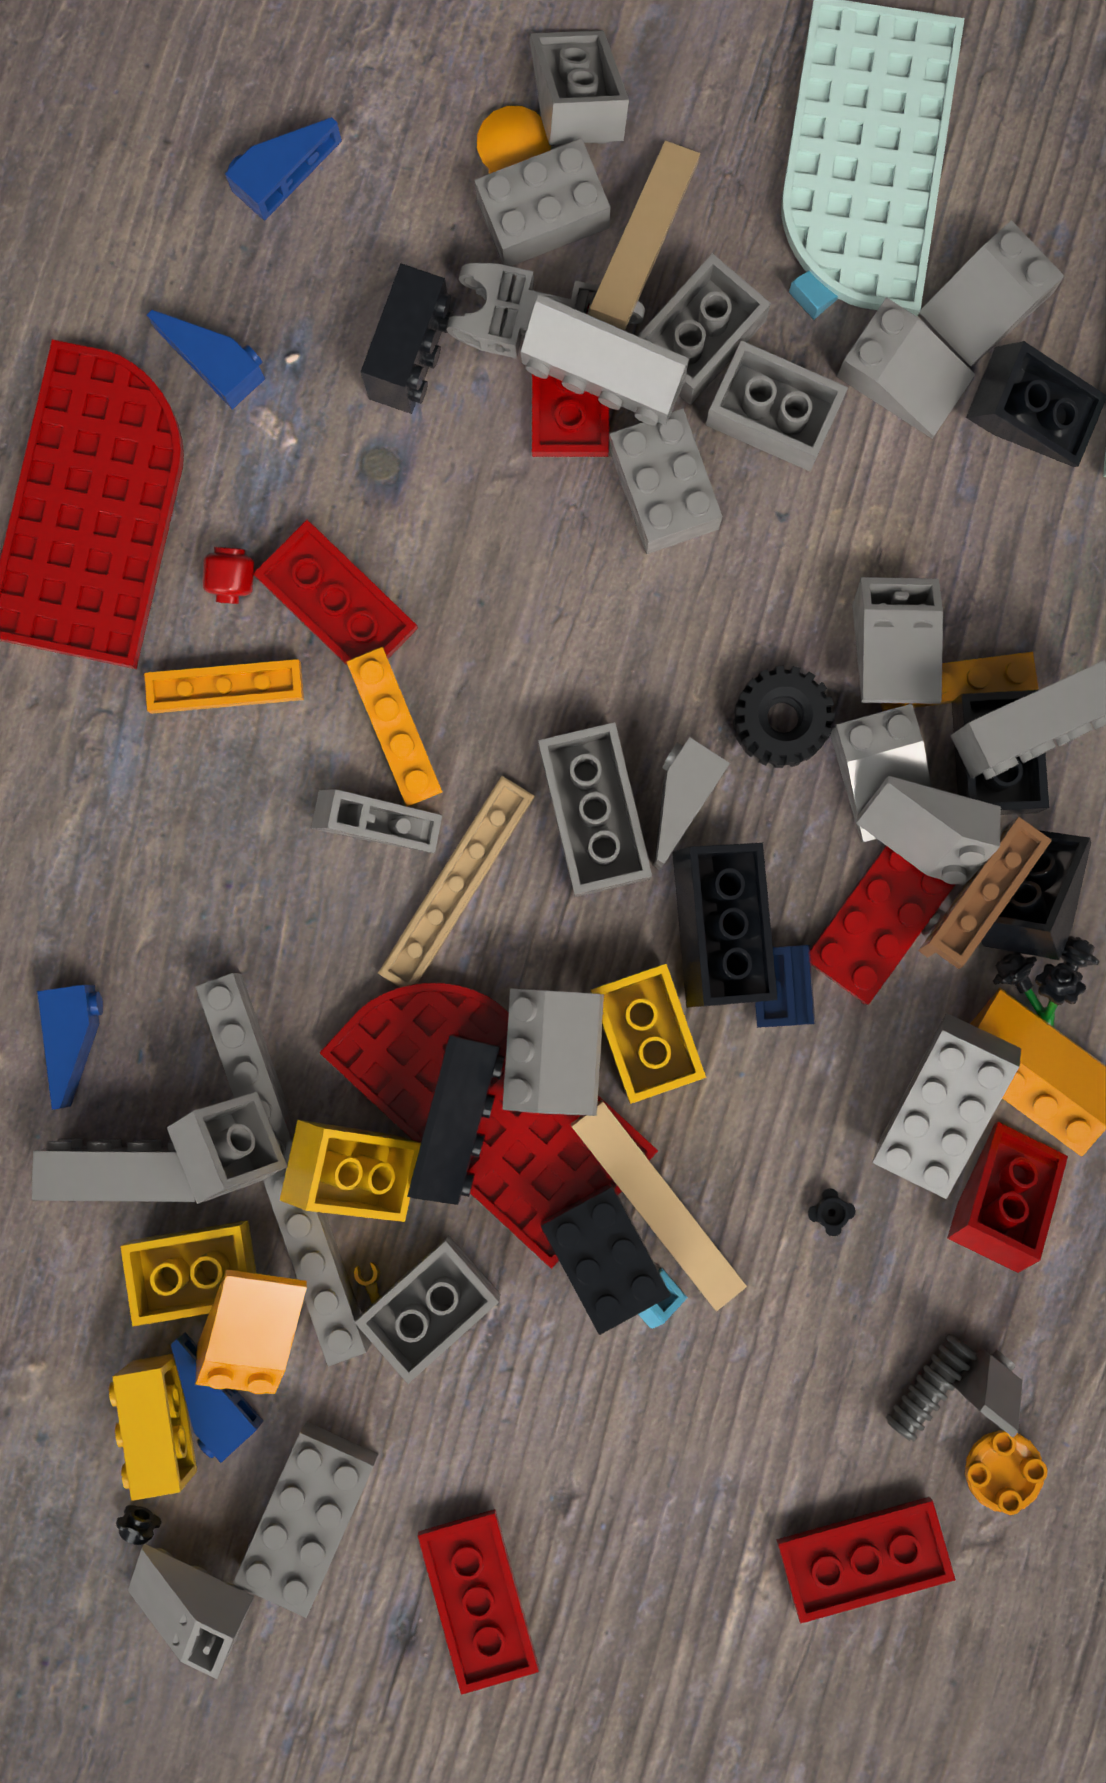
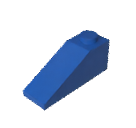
(279, 165)
(215, 357)
(68, 1031)
(218, 1416)

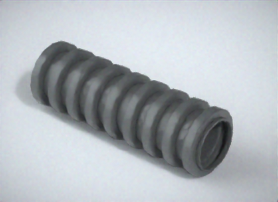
(931, 1387)

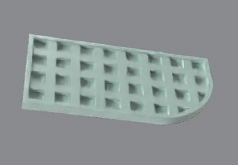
(870, 148)

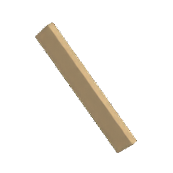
(644, 235)
(456, 884)
(659, 1206)

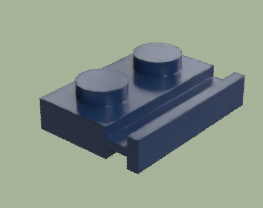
(793, 987)

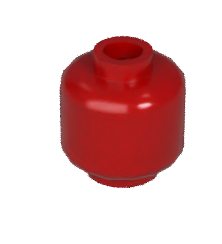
(228, 574)

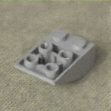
(899, 640)
(189, 1608)

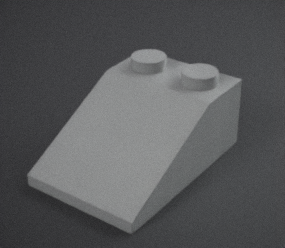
(578, 87)
(991, 294)
(906, 369)
(879, 748)
(687, 785)
(933, 828)

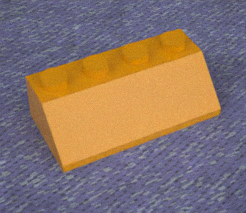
(1056, 1079)

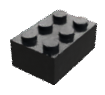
(407, 339)
(1017, 790)
(605, 1258)

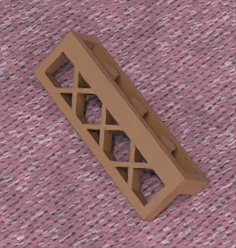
(986, 894)

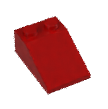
(1009, 1199)

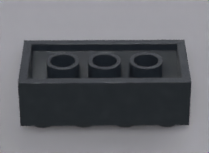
(724, 924)
(454, 1121)

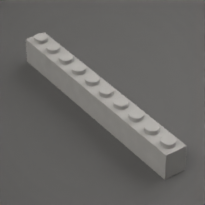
(304, 1232)

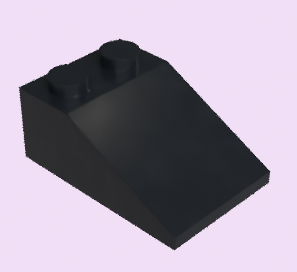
(1036, 403)
(1046, 902)

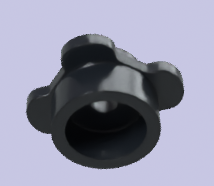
(834, 1223)
(137, 1524)

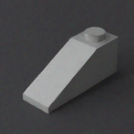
(376, 820)
(993, 1389)

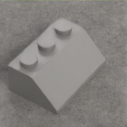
(553, 1052)

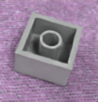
(226, 1147)

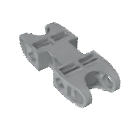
(510, 307)

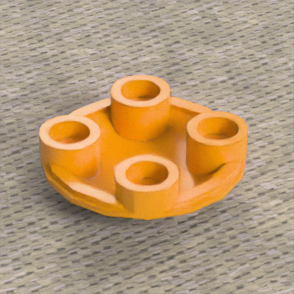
(511, 137)
(1005, 1472)

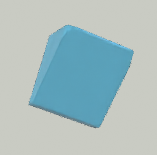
(811, 294)
(663, 1310)

